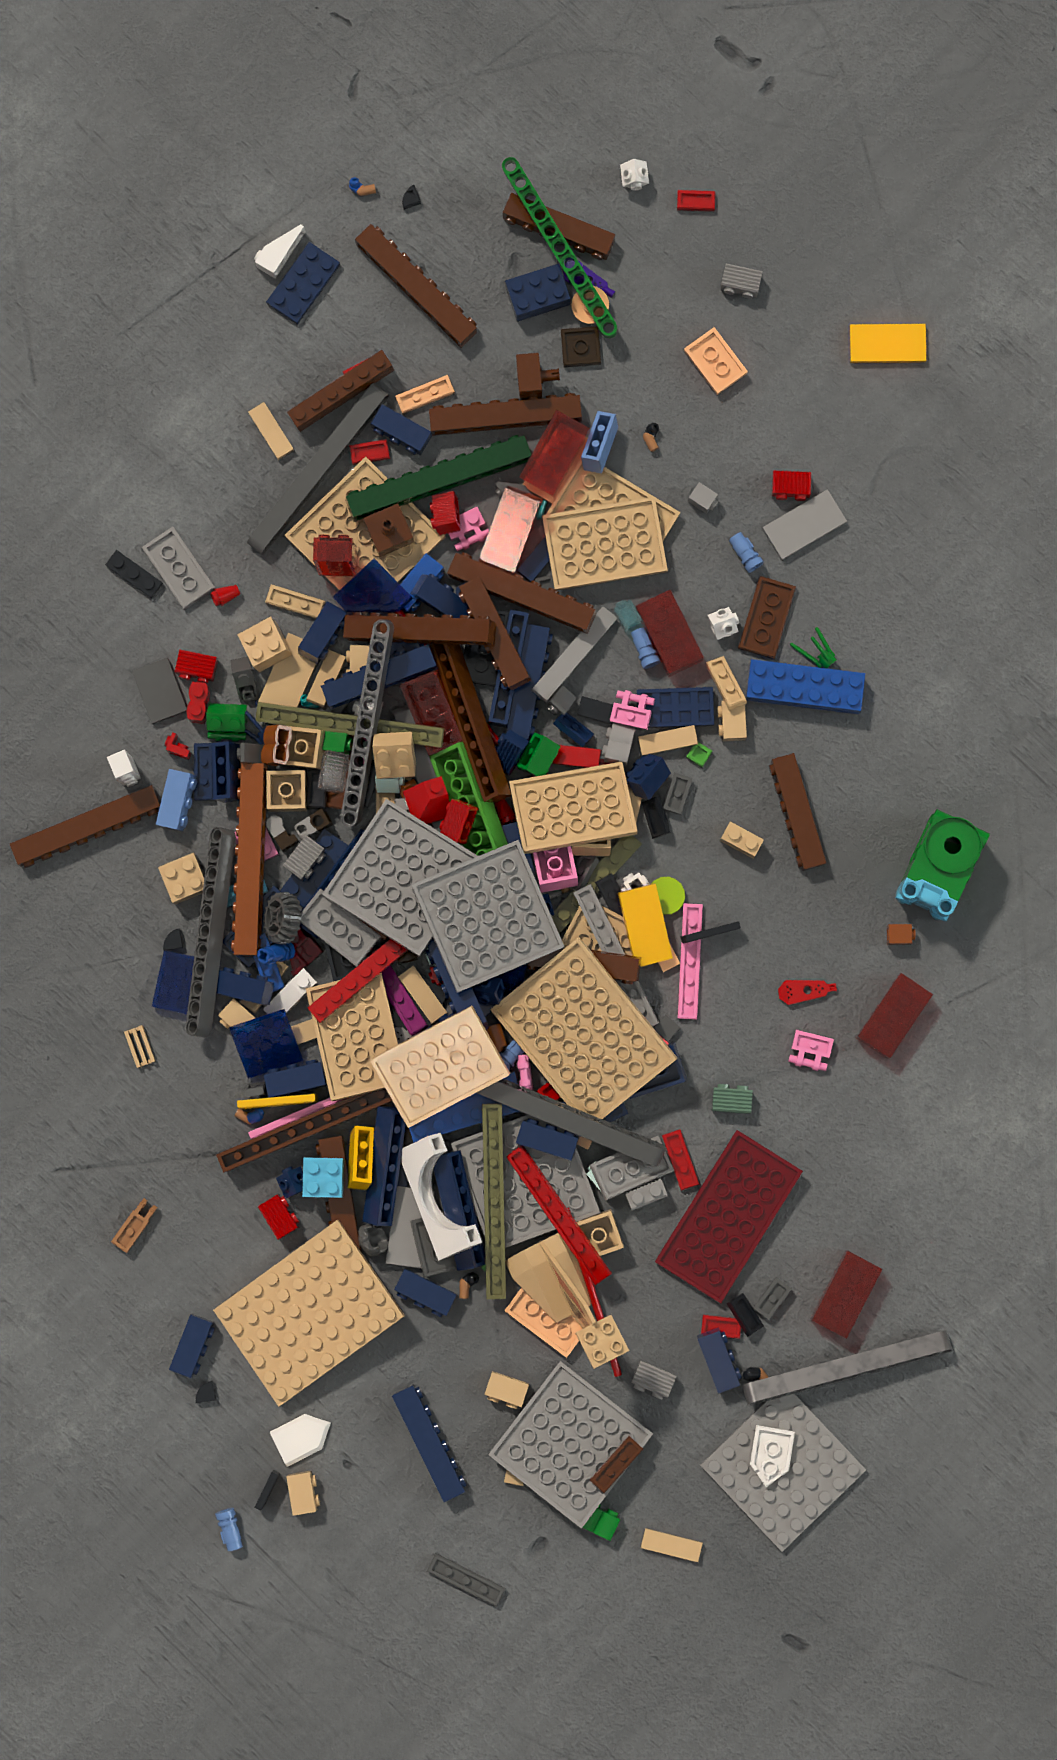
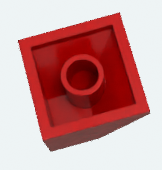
(427, 800)

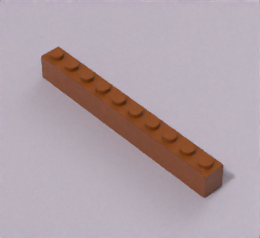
(250, 861)

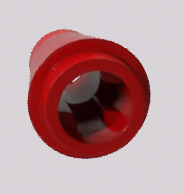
(224, 594)
(504, 812)

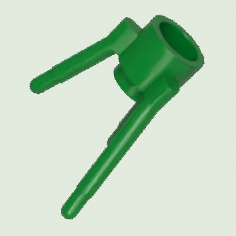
(826, 657)

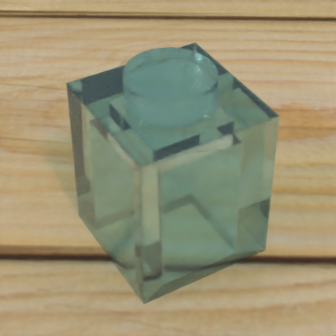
(627, 614)

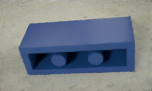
(425, 566)

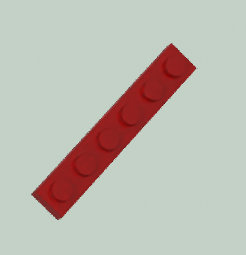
(356, 980)

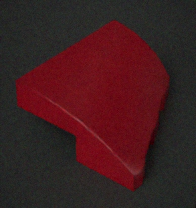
(305, 951)

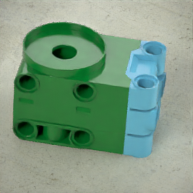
(941, 864)

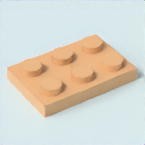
(715, 361)

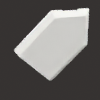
(300, 1438)
(771, 1453)

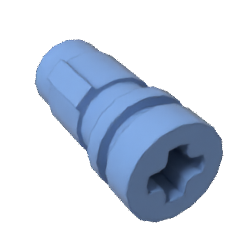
(745, 551)
(644, 647)
(511, 1054)
(230, 1531)

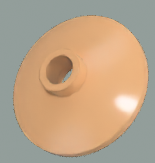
(581, 312)

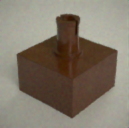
(531, 376)
(388, 530)

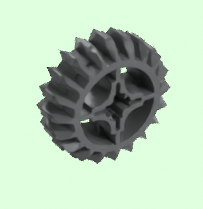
(282, 918)

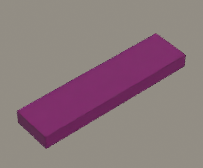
(402, 1002)

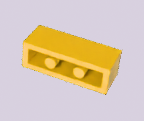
(360, 1157)

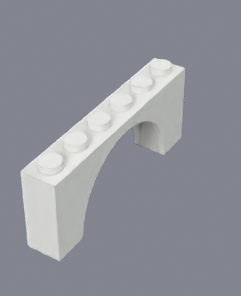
(418, 1163)

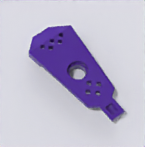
(596, 279)

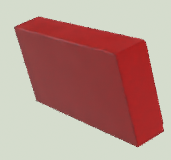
(695, 200)
(372, 450)
(728, 1325)

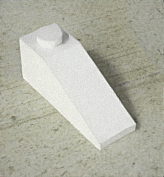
(276, 253)
(291, 993)

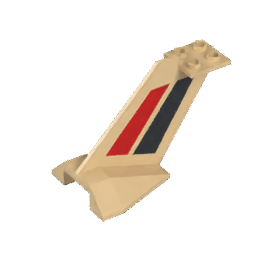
(556, 1284)

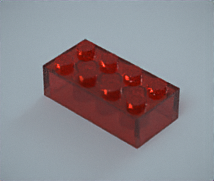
(555, 453)
(511, 529)
(335, 556)
(669, 633)
(431, 707)
(894, 1016)
(846, 1294)

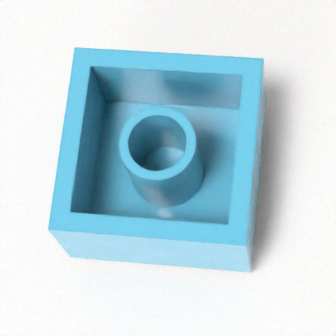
(323, 1177)

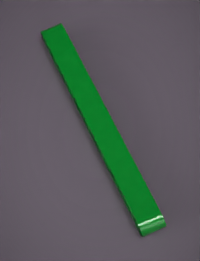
(557, 238)

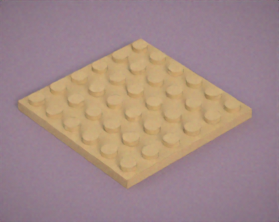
(333, 518)

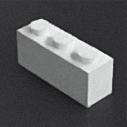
(124, 768)

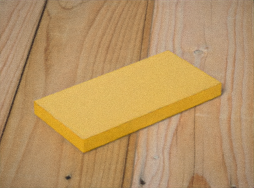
(887, 343)
(645, 924)
(277, 1101)

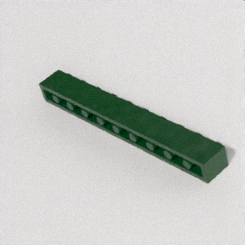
(439, 478)

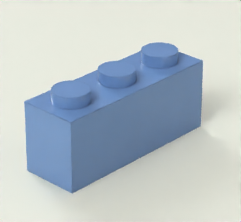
(599, 442)
(176, 800)

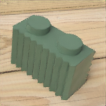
(732, 1100)

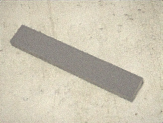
(574, 655)

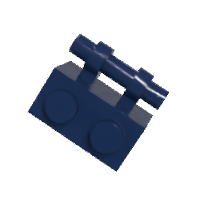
(647, 775)

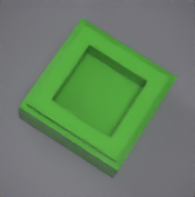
(699, 754)

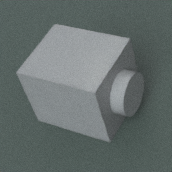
(703, 498)

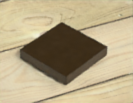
(580, 346)

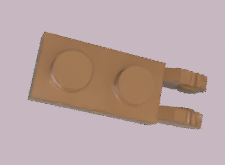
(133, 1227)

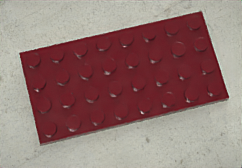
(728, 1216)

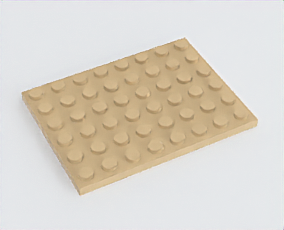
(583, 1032)
(308, 1313)

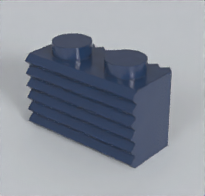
(510, 750)

